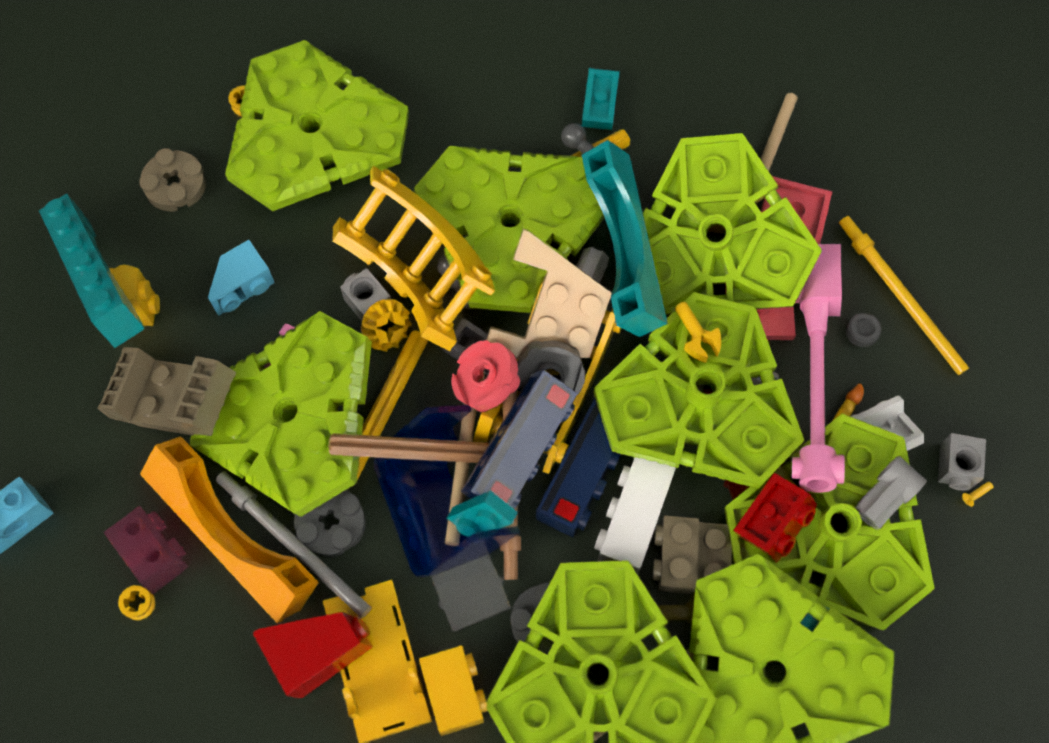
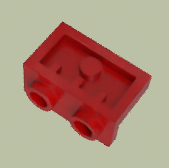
(777, 517)

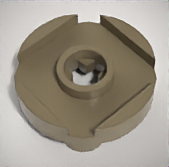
(170, 164)

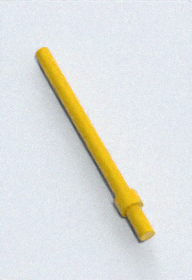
(864, 245)

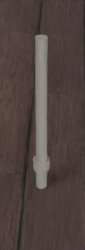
(246, 500)

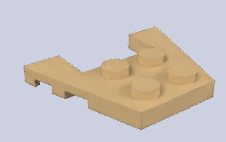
(567, 305)

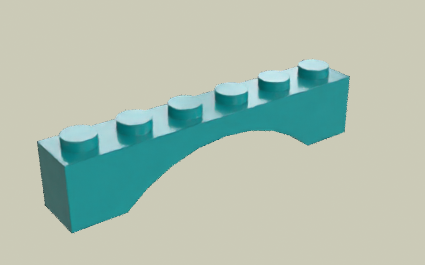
(92, 278)
(636, 289)

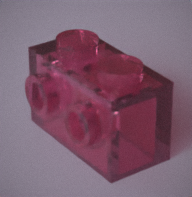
(147, 549)

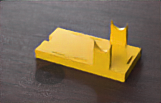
(382, 683)

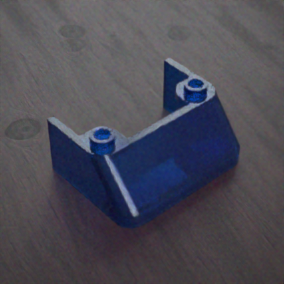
(421, 497)

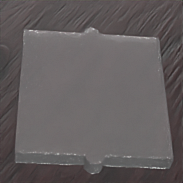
(470, 593)

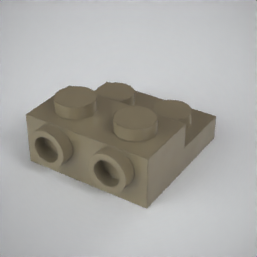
(689, 552)

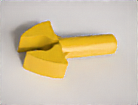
(698, 334)

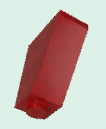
(312, 649)

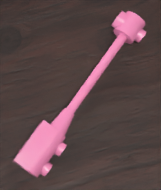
(817, 464)

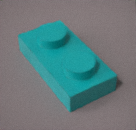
(600, 99)
(482, 514)

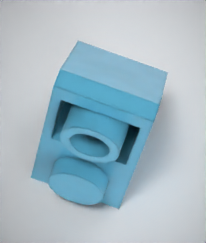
(238, 277)

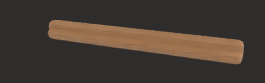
(406, 448)

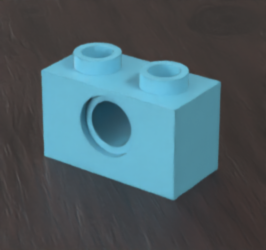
(20, 511)

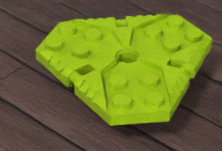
(310, 126)
(482, 196)
(762, 254)
(284, 414)
(738, 429)
(864, 570)
(599, 618)
(833, 678)

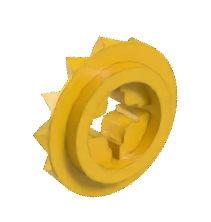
(377, 316)

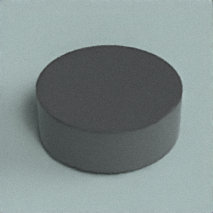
(863, 330)

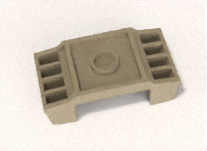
(167, 393)

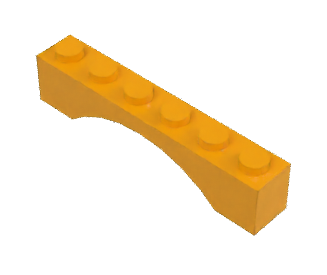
(271, 578)

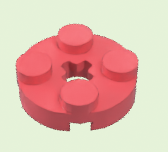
(499, 383)

